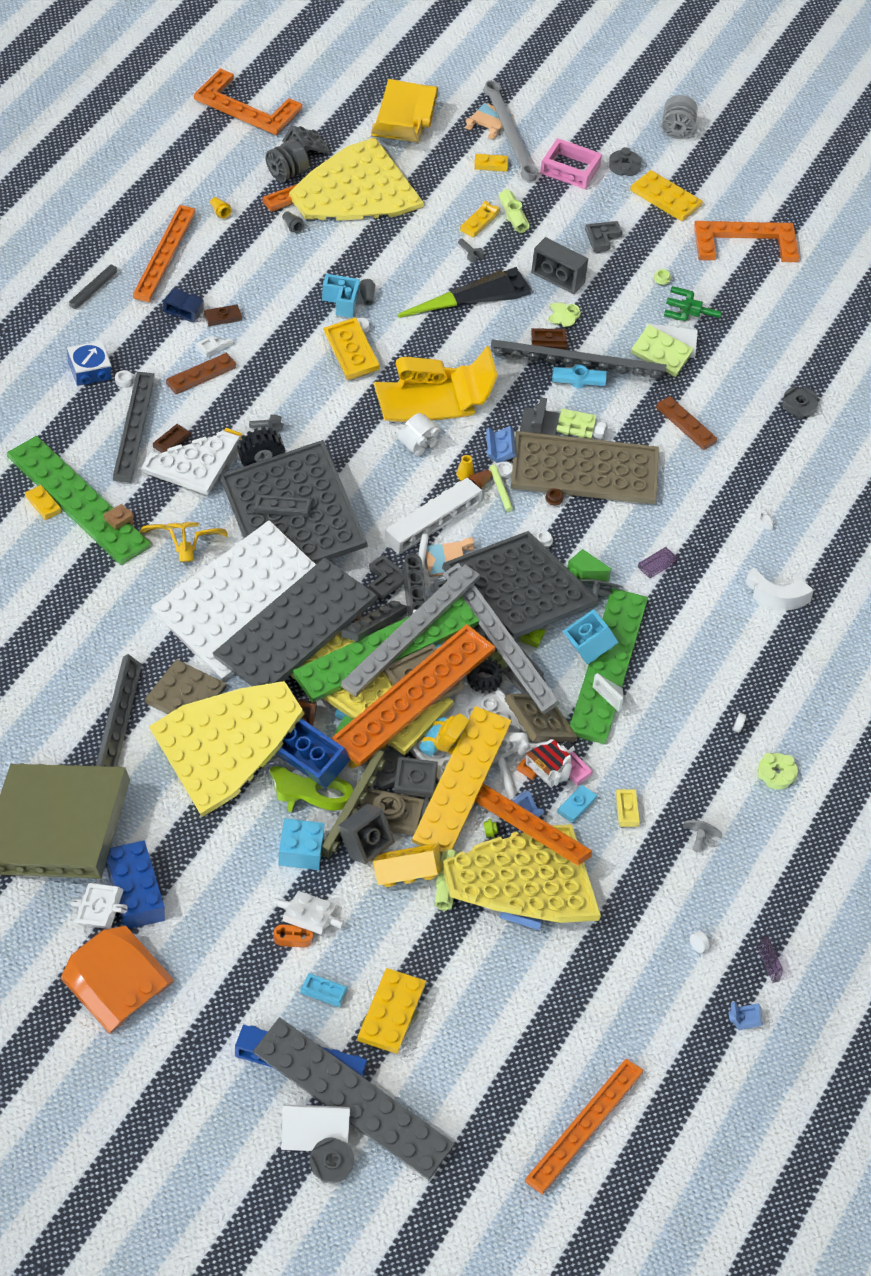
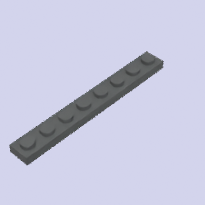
(133, 427)
(119, 712)

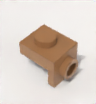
(119, 516)

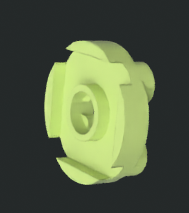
(777, 761)

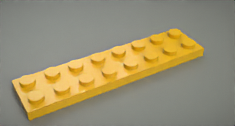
(462, 779)

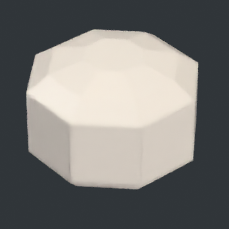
(600, 430)

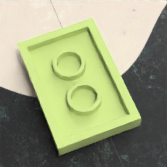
(663, 349)

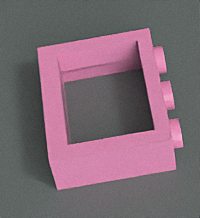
(567, 173)

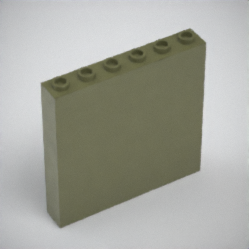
(59, 819)

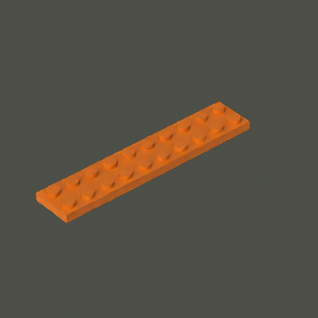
(413, 694)

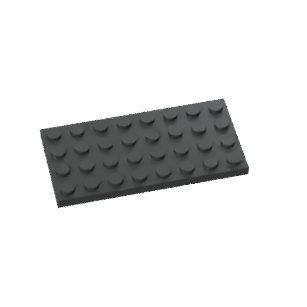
(295, 625)

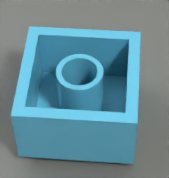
(590, 636)
(301, 844)

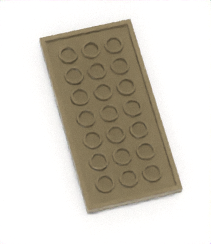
(585, 467)

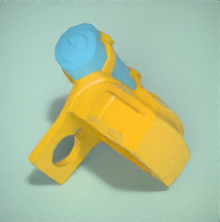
(443, 735)

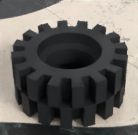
(486, 683)

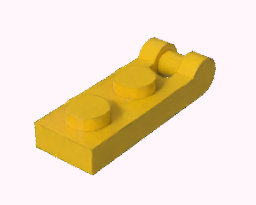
(480, 219)

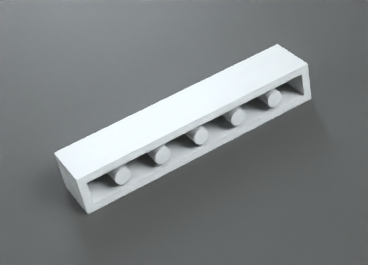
(432, 515)

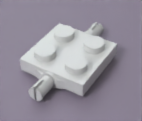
(99, 905)
(309, 912)

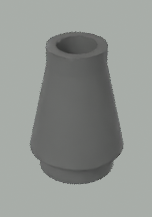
(293, 222)
(367, 291)

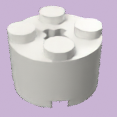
(419, 434)

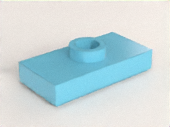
(577, 804)
(324, 990)

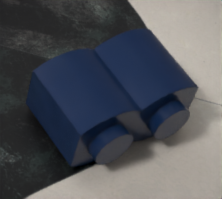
(183, 305)

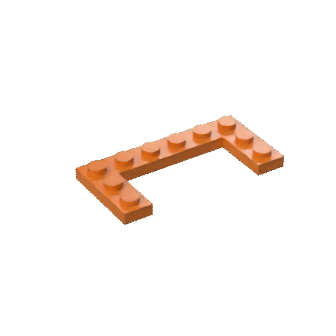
(211, 96)
(707, 230)

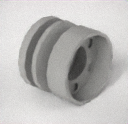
(679, 117)

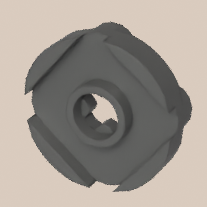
(632, 160)
(800, 410)
(335, 1148)

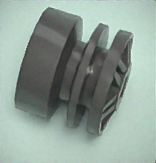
(287, 160)

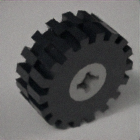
(260, 445)

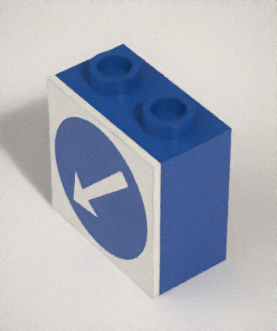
(89, 363)

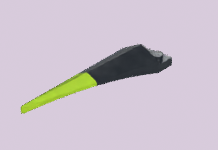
(493, 287)

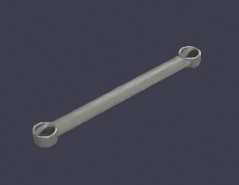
(510, 131)

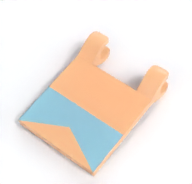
(487, 117)
(441, 553)

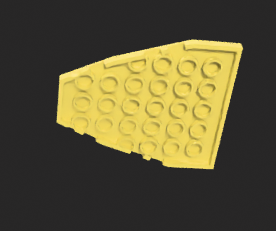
(355, 185)
(226, 739)
(523, 879)

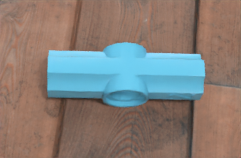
(579, 376)

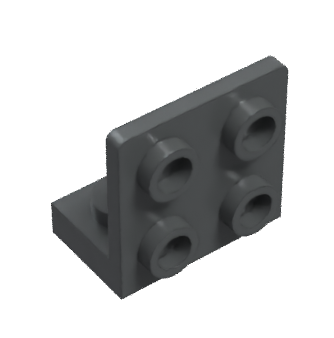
(307, 138)

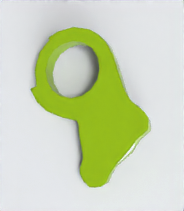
(293, 787)

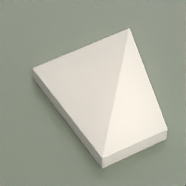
(609, 691)

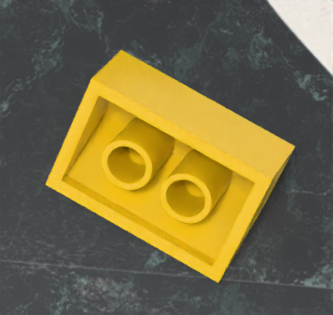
(408, 864)

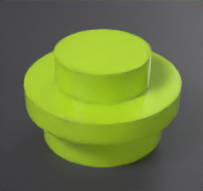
(490, 828)

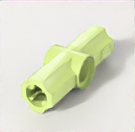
(513, 211)
(443, 900)

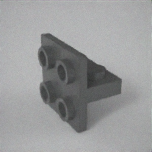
(539, 420)

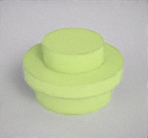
(662, 277)

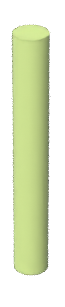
(500, 486)

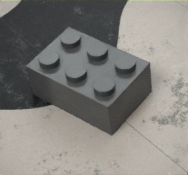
(559, 265)

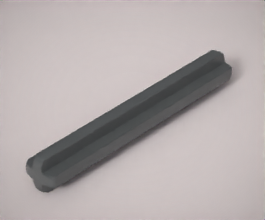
(93, 286)

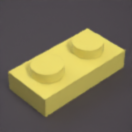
(627, 808)

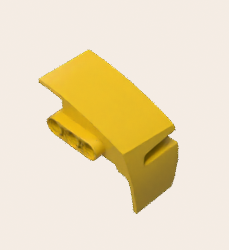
(405, 111)
(435, 389)

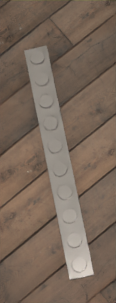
(410, 630)
(508, 647)

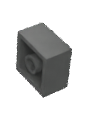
(366, 833)

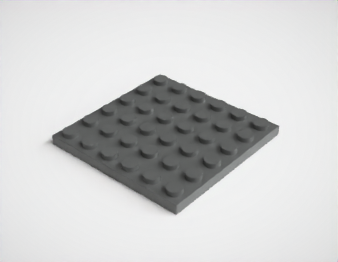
(525, 584)

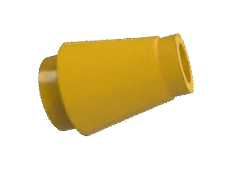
(220, 207)
(465, 467)

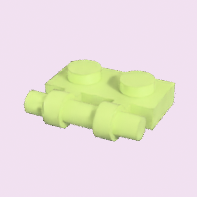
(576, 423)

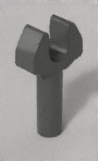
(472, 253)
(273, 422)

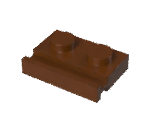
(549, 338)

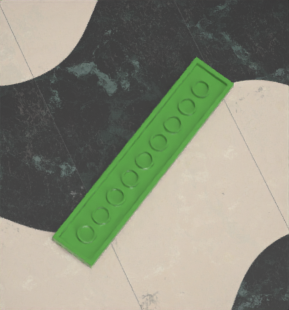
(77, 499)
(326, 673)
(592, 712)

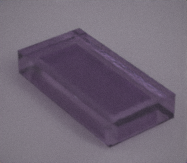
(657, 562)
(770, 959)

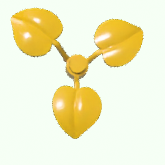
(185, 549)

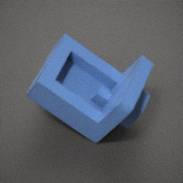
(526, 801)
(746, 1016)

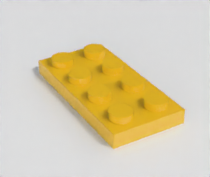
(666, 195)
(351, 348)
(391, 1011)

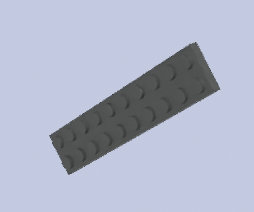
(570, 358)
(340, 1086)

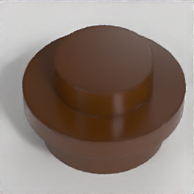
(554, 497)

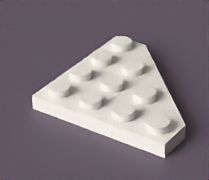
(195, 464)

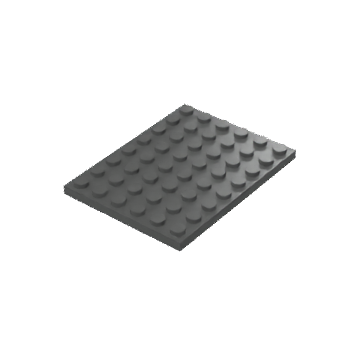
(299, 473)

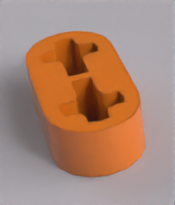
(292, 936)

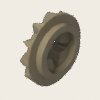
(388, 799)

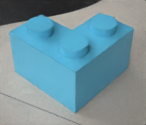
(343, 292)

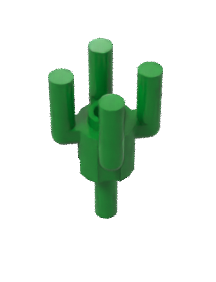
(689, 306)

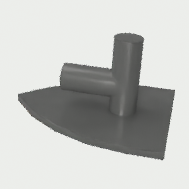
(597, 591)

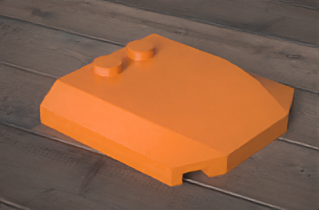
(114, 976)

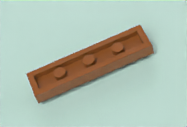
(201, 373)
(686, 423)

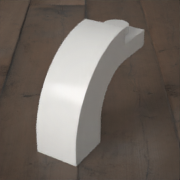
(776, 596)

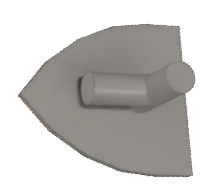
(703, 828)

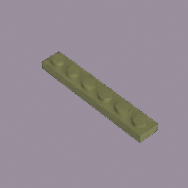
(358, 796)

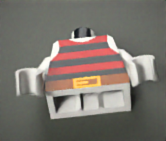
(548, 759)

